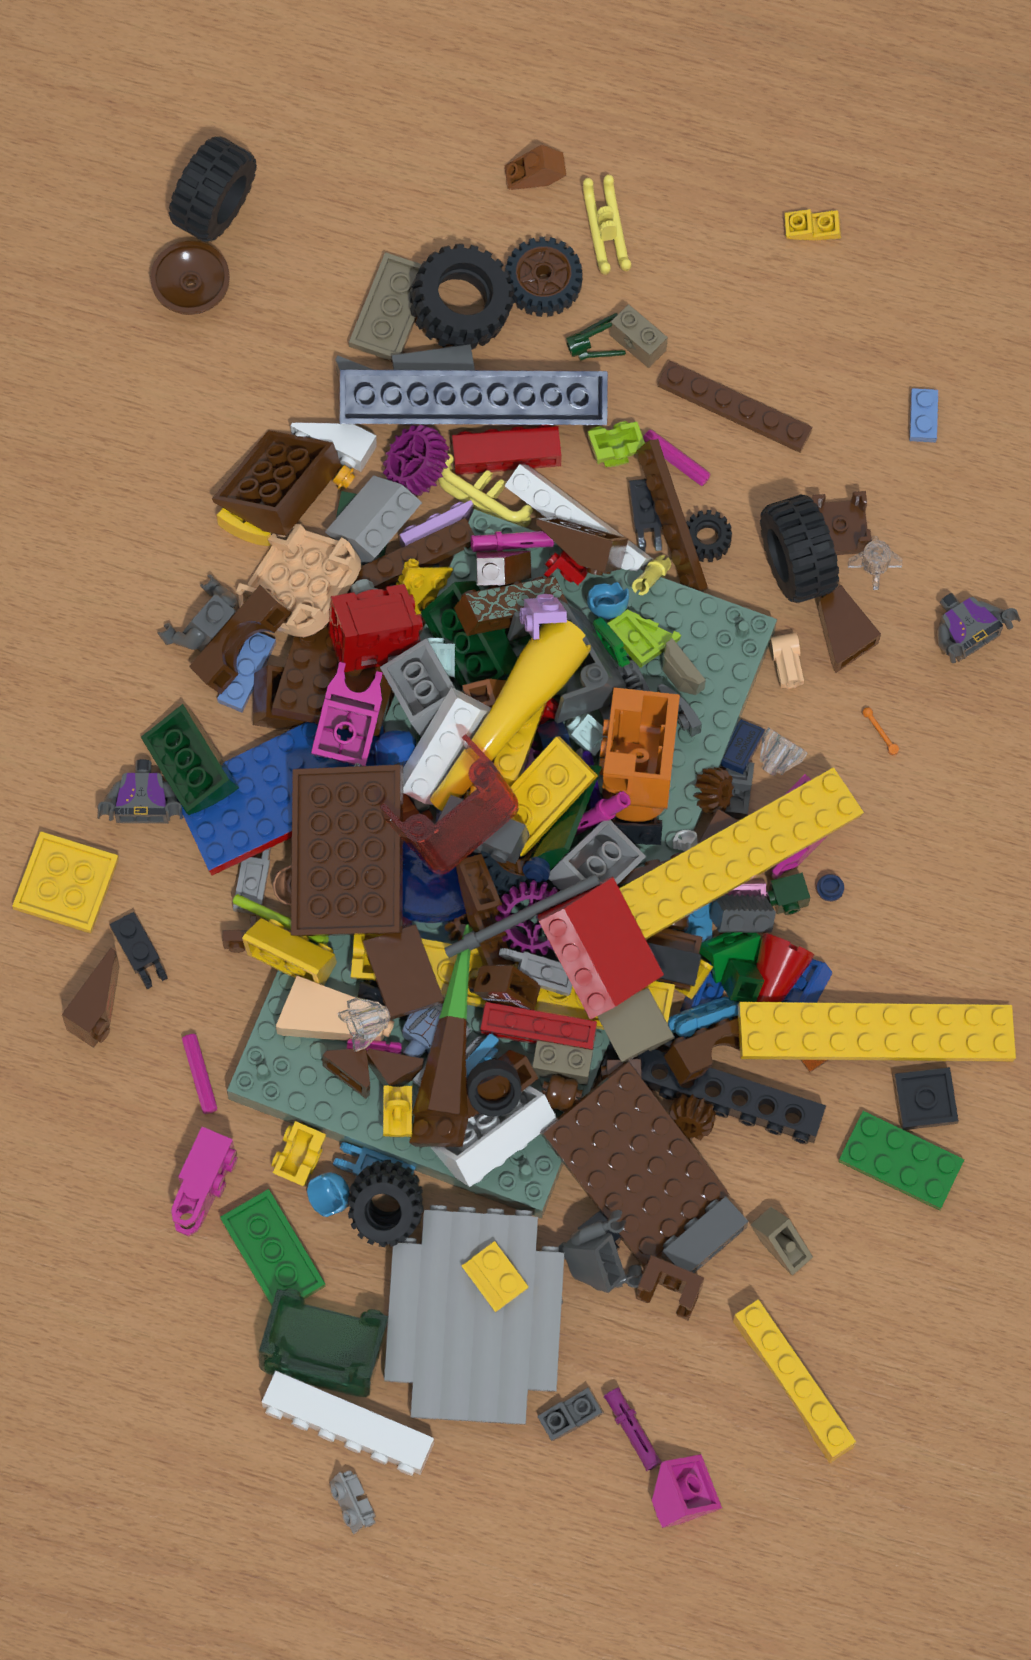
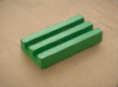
(611, 642)

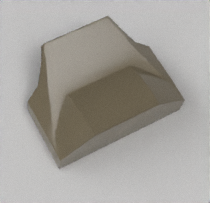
(681, 670)

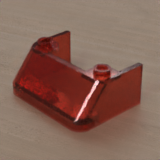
(466, 825)

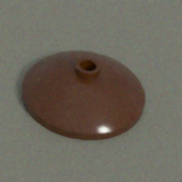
(186, 264)

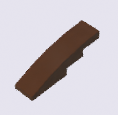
(481, 906)

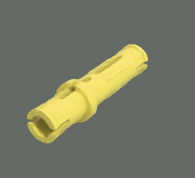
(652, 573)

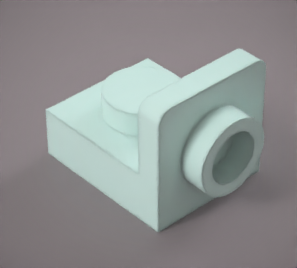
(445, 654)
(586, 732)

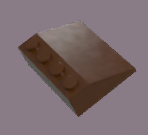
(279, 481)

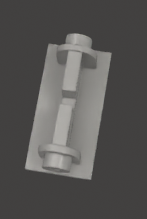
(356, 1513)

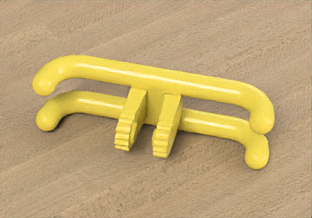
(605, 225)
(483, 502)

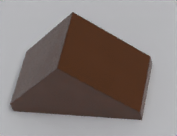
(350, 1068)
(393, 1068)

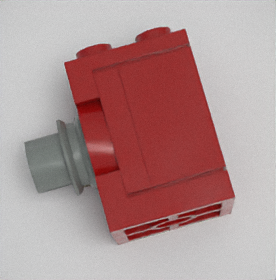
(372, 625)

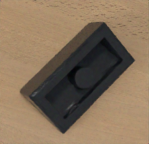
(677, 964)

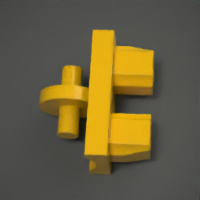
(397, 1111)

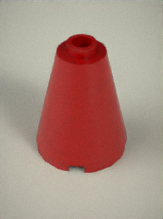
(780, 967)

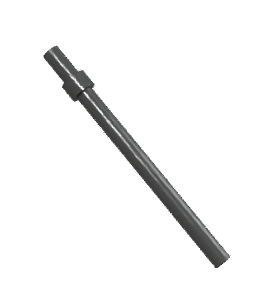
(472, 940)

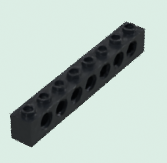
(729, 1087)

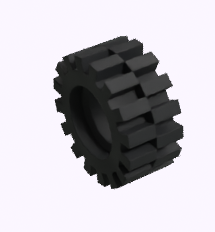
(716, 523)

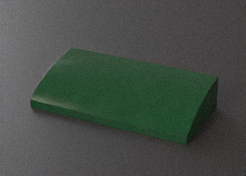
(189, 761)
(559, 837)

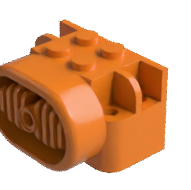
(639, 751)

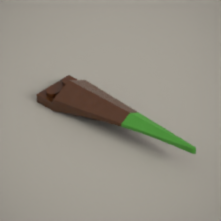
(442, 1095)

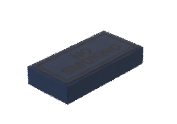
(742, 746)

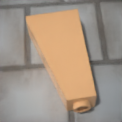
(313, 1013)

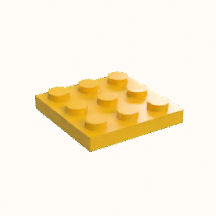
(65, 882)

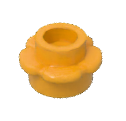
(344, 477)

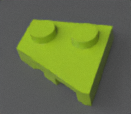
(641, 636)

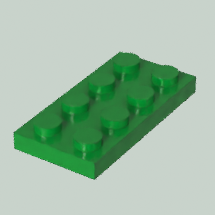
(901, 1160)
(271, 1247)

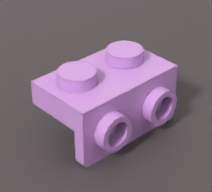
(541, 610)

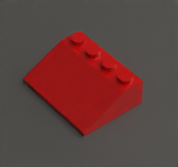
(600, 947)

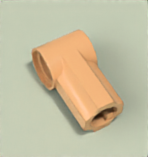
(786, 654)

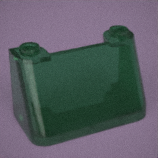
(322, 1344)

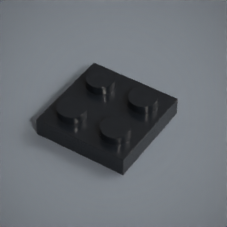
(926, 1098)

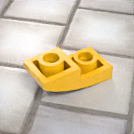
(809, 226)
(244, 531)

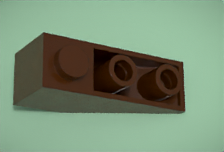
(497, 1086)

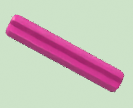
(679, 459)
(199, 1073)

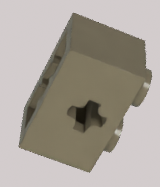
(638, 336)
(563, 1061)

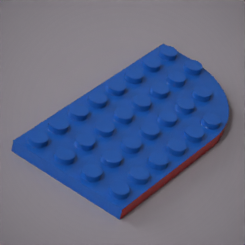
(261, 808)

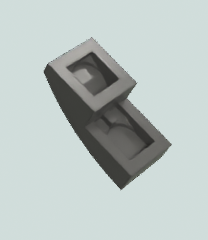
(741, 792)

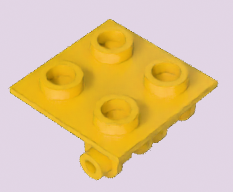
(423, 582)

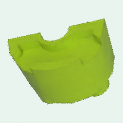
(615, 445)

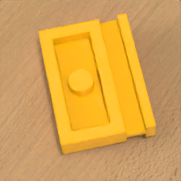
(495, 1276)

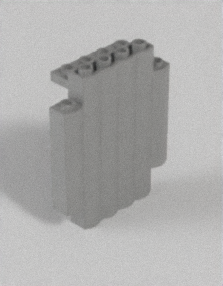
(447, 1335)

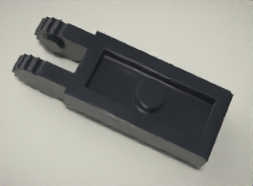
(644, 514)
(137, 947)

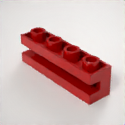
(506, 449)
(533, 1025)

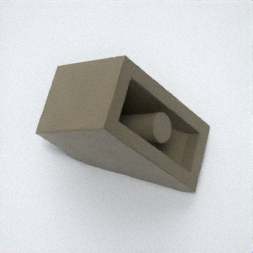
(781, 1240)

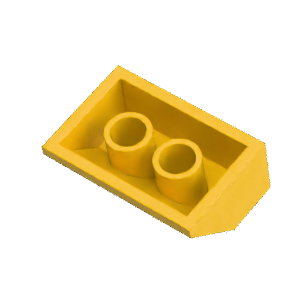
(289, 953)

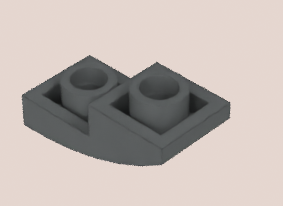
(687, 717)
(570, 1414)

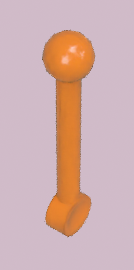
(893, 749)

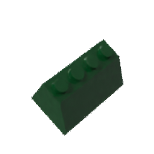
(477, 655)

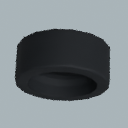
(500, 1106)

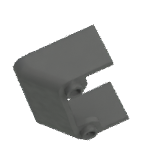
(598, 672)

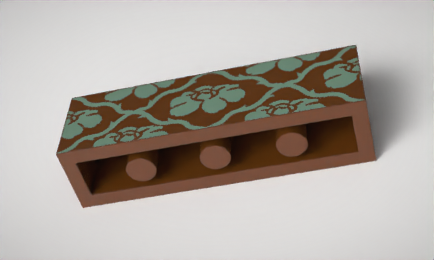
(496, 605)

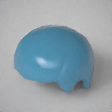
(608, 600)
(328, 1194)

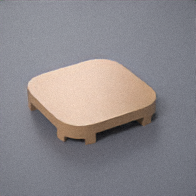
(304, 575)

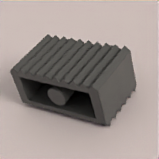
(743, 914)

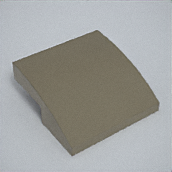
(636, 1026)

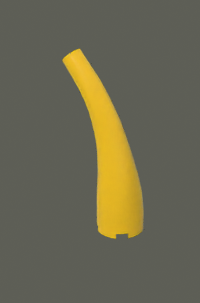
(535, 678)

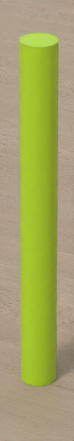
(268, 914)

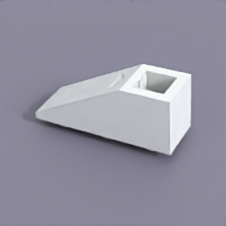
(350, 441)

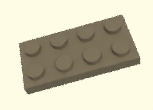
(386, 314)

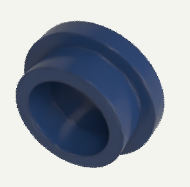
(537, 869)
(830, 887)

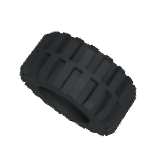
(212, 188)
(472, 267)
(799, 548)

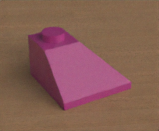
(684, 1491)

